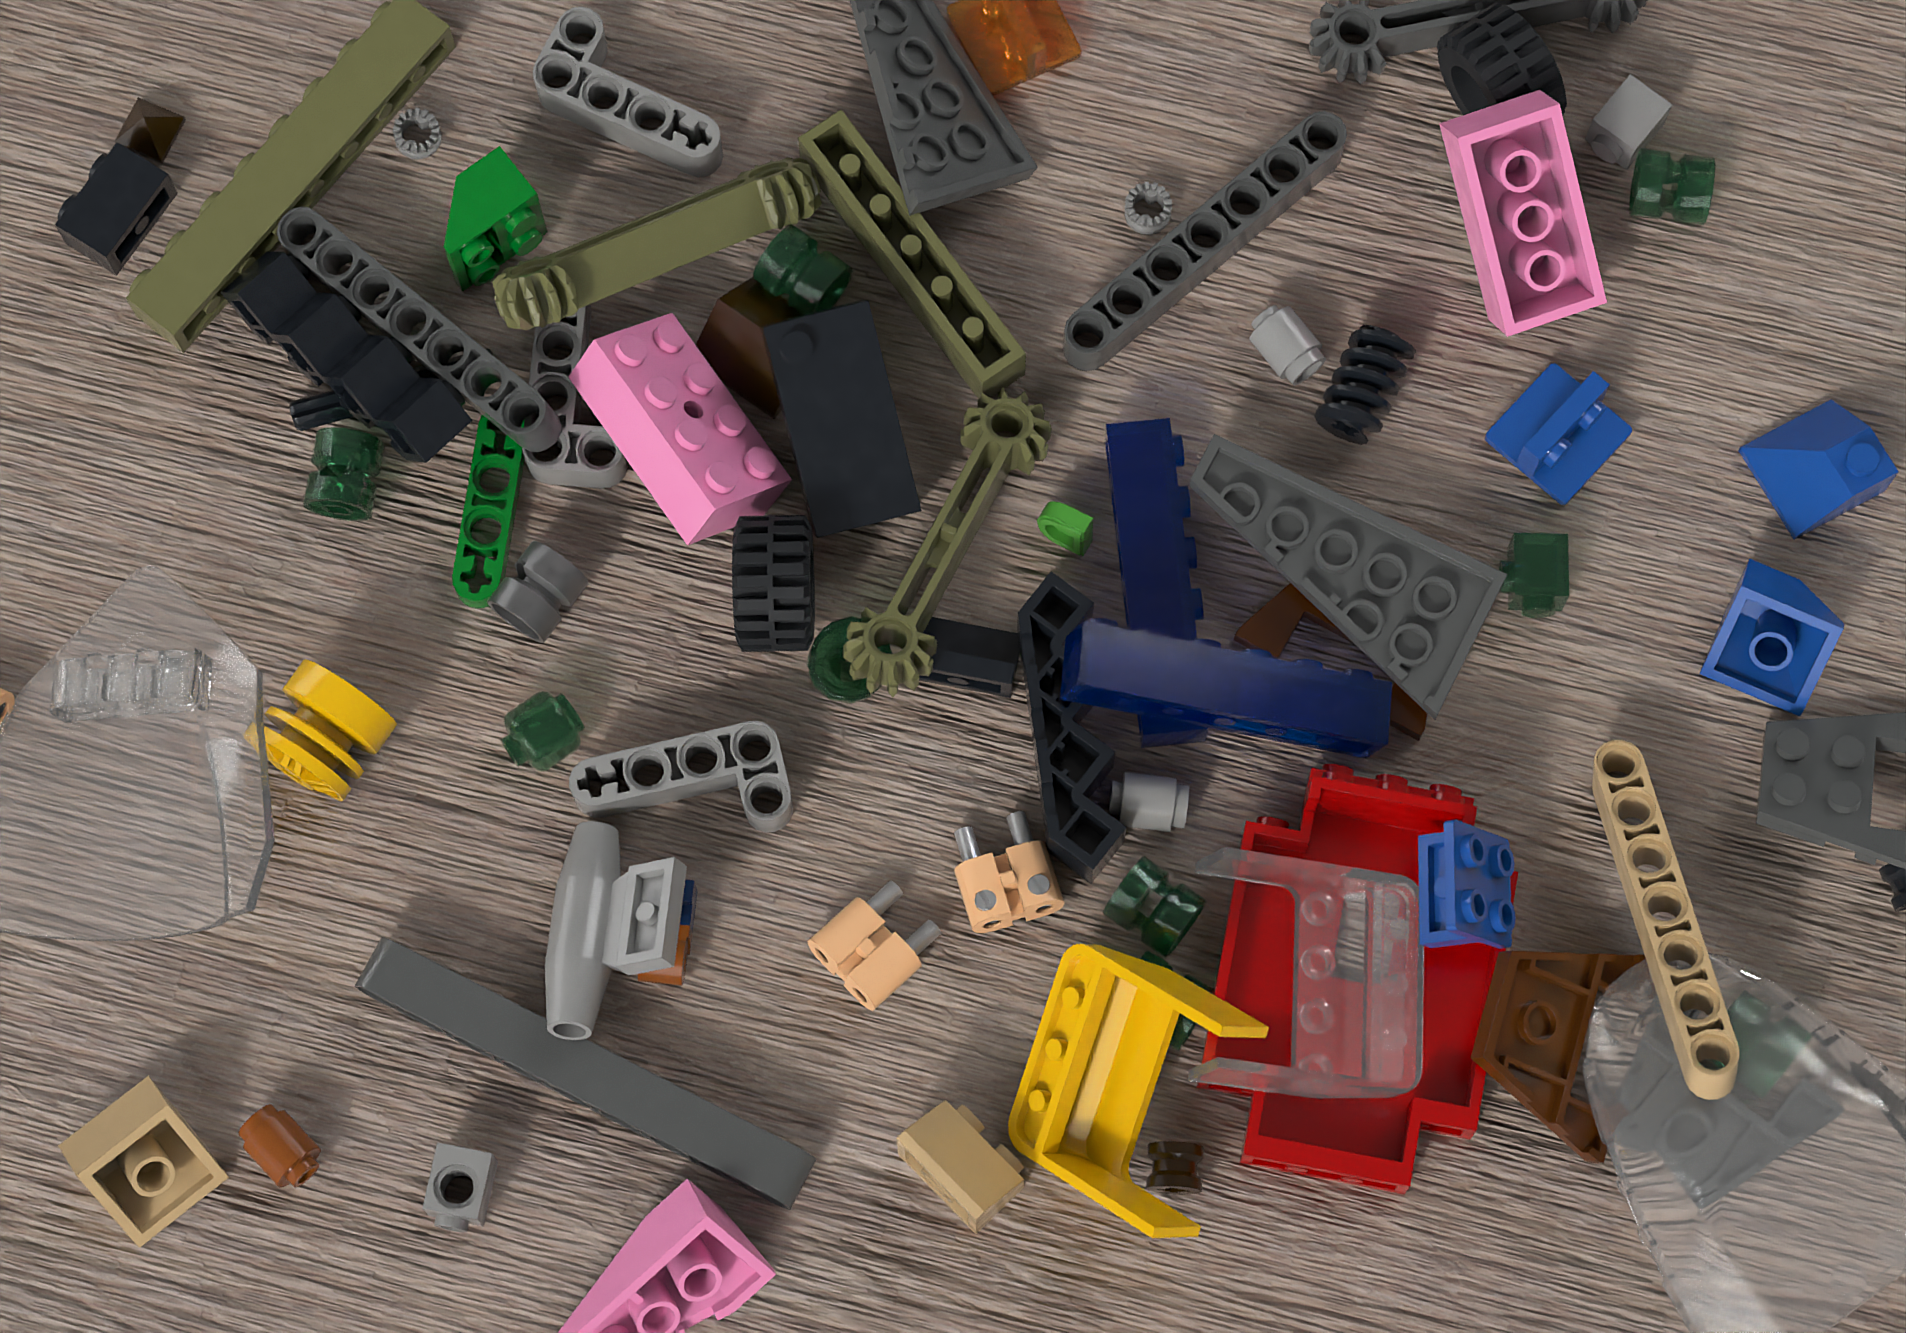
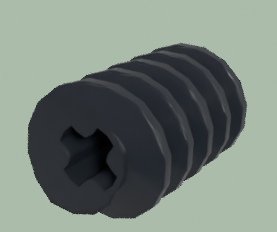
(1361, 382)

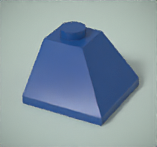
(1819, 466)
(1773, 639)

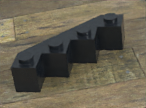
(331, 347)
(1066, 755)

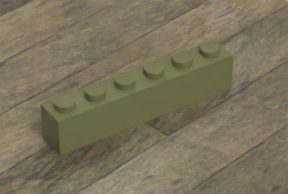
(912, 257)

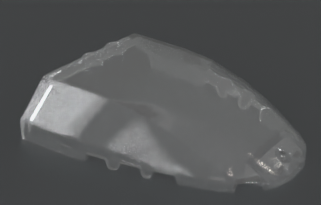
(1762, 1201)

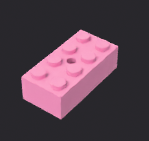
(1523, 212)
(679, 427)

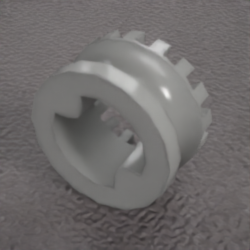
(424, 120)
(1151, 194)

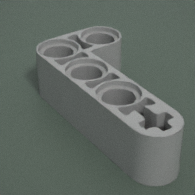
(633, 104)
(575, 440)
(680, 782)

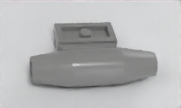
(606, 924)

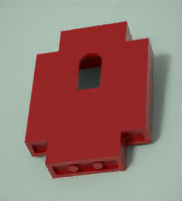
(1350, 1139)

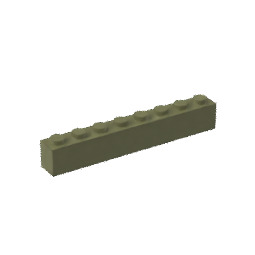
(291, 169)

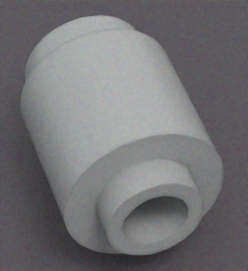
(1287, 344)
(1149, 802)

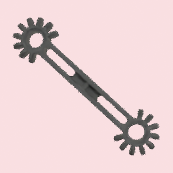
(1422, 23)

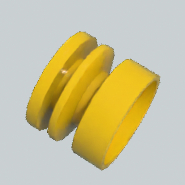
(323, 729)

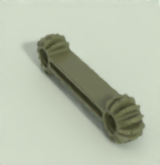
(632, 253)
(947, 542)

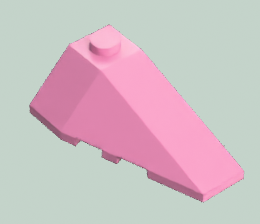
(674, 1271)

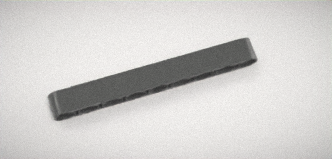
(586, 1073)

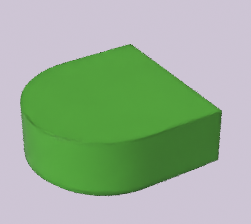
(1066, 527)

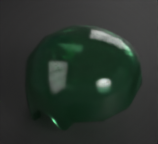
(829, 669)

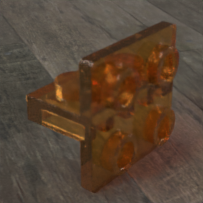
(1013, 39)

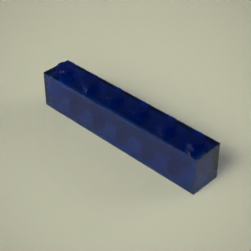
(1153, 546)
(1226, 688)

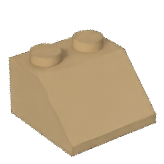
(142, 1161)
(961, 1164)

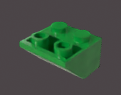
(491, 219)

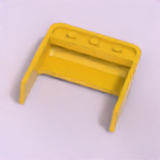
(1098, 1071)

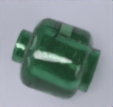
(542, 731)

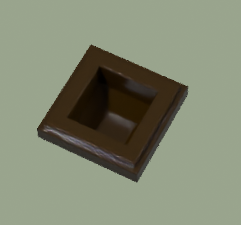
(150, 130)

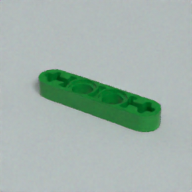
(481, 505)

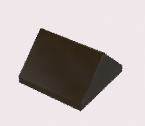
(736, 345)

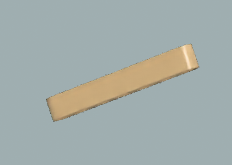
(1660, 939)

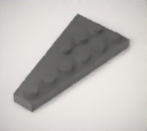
(935, 107)
(1378, 581)

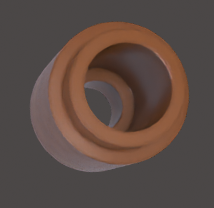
(280, 1146)

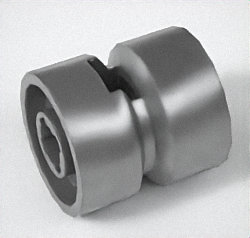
(538, 591)

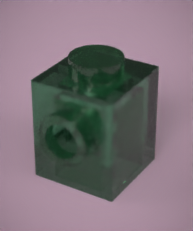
(1536, 573)

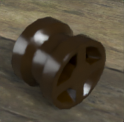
(1174, 1167)

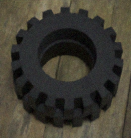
(1497, 60)
(773, 583)

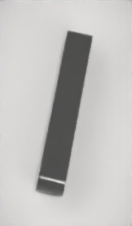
(1212, 218)
(433, 344)

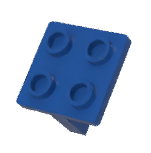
(1559, 432)
(1465, 887)

